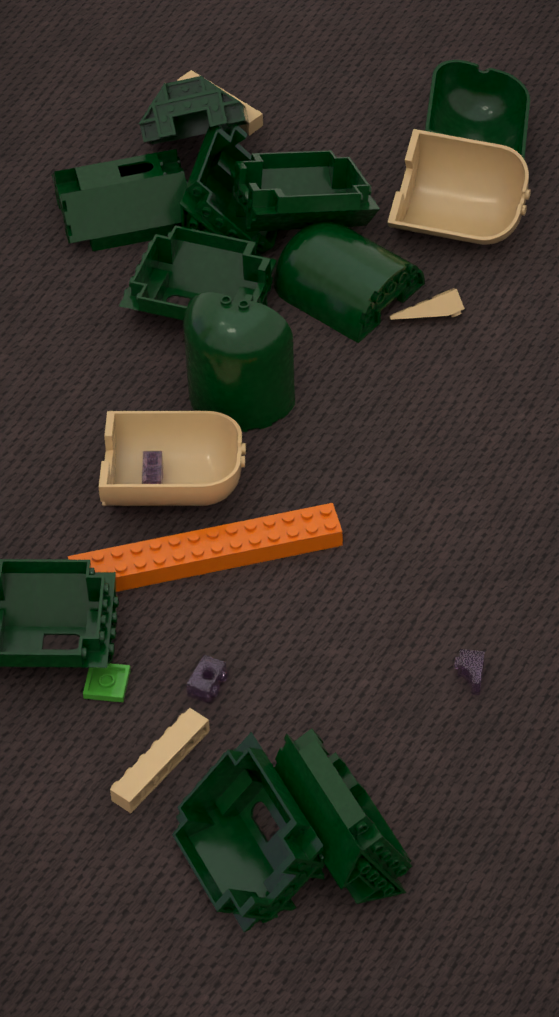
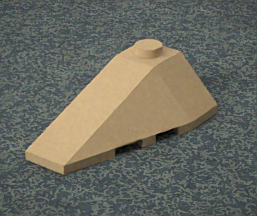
(440, 305)

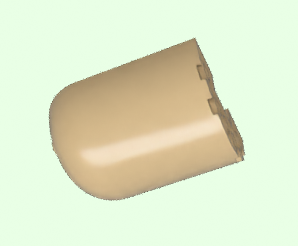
(460, 189)
(198, 451)

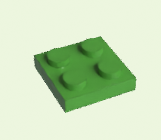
(107, 683)

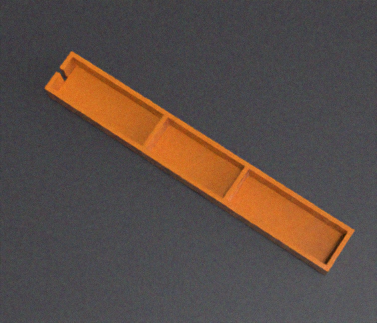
(219, 547)

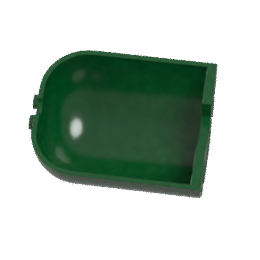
(478, 105)
(343, 278)
(239, 360)

